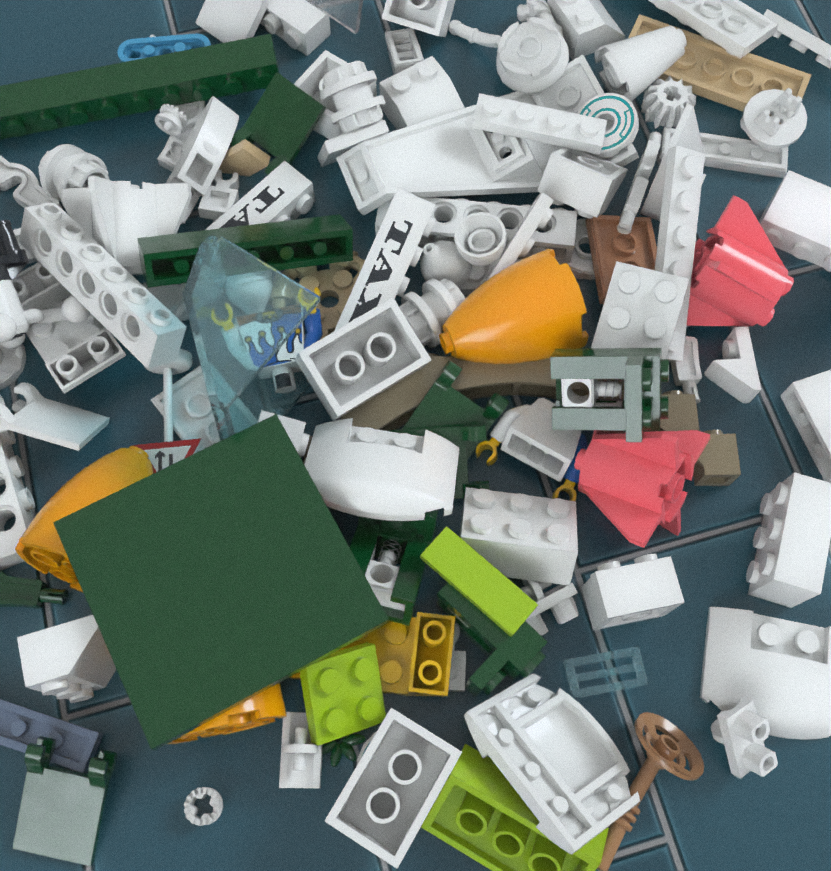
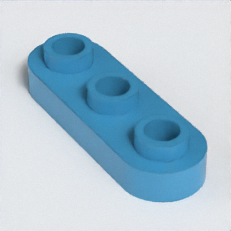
(154, 46)

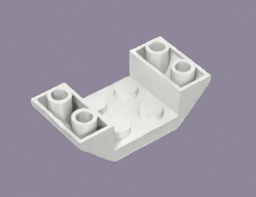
(68, 348)

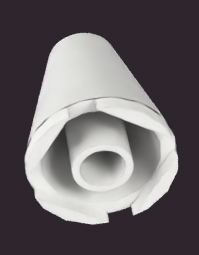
(639, 60)

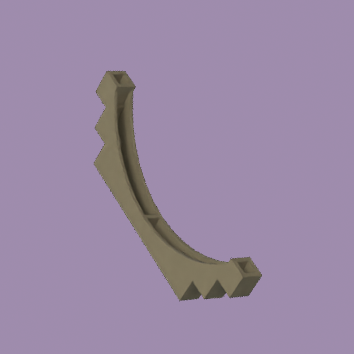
(393, 407)

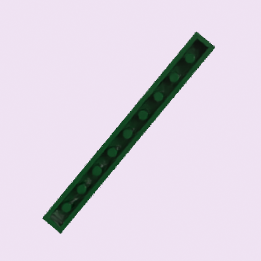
(136, 86)

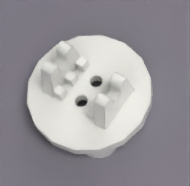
(766, 129)

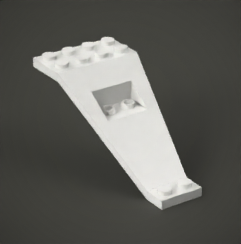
(456, 160)

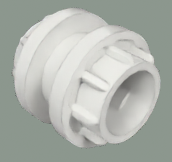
(352, 96)
(68, 168)
(432, 309)

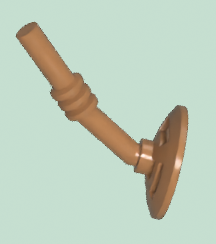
(659, 756)

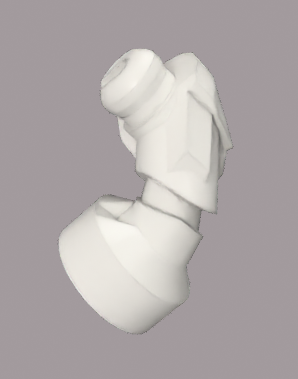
(537, 9)

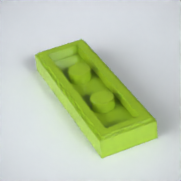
(479, 581)

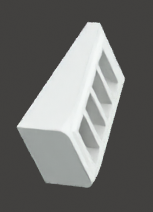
(403, 55)

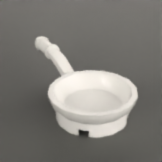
(528, 53)

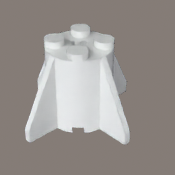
(122, 212)

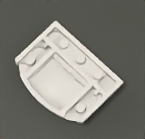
(382, 471)
(774, 663)
(554, 760)

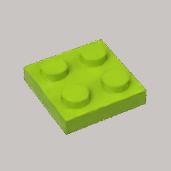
(343, 693)

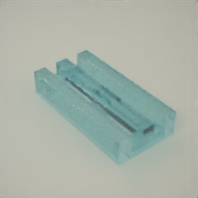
(573, 678)

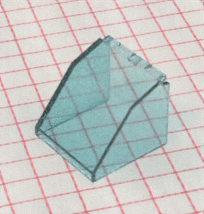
(239, 321)

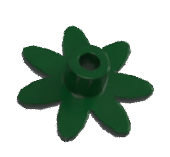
(344, 747)

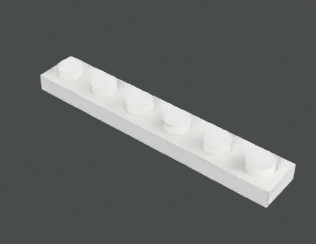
(679, 228)

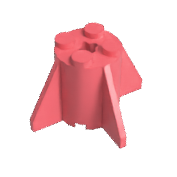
(736, 272)
(640, 481)

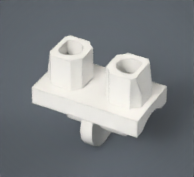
(557, 599)
(743, 737)
(299, 757)

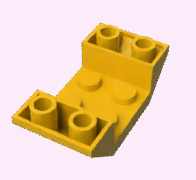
(413, 657)

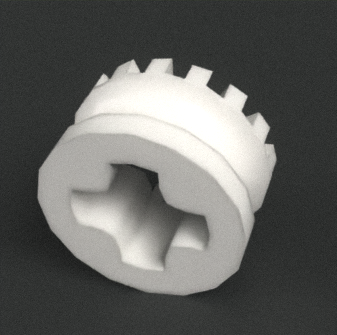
(171, 120)
(191, 810)

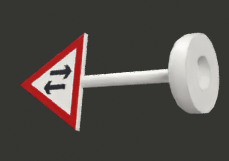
(169, 452)

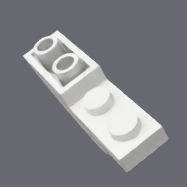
(205, 150)

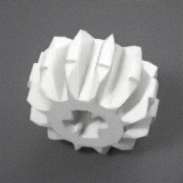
(666, 102)

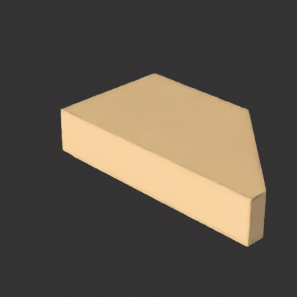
(244, 159)

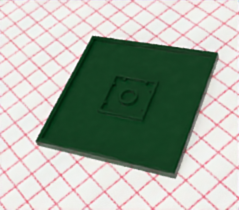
(217, 579)

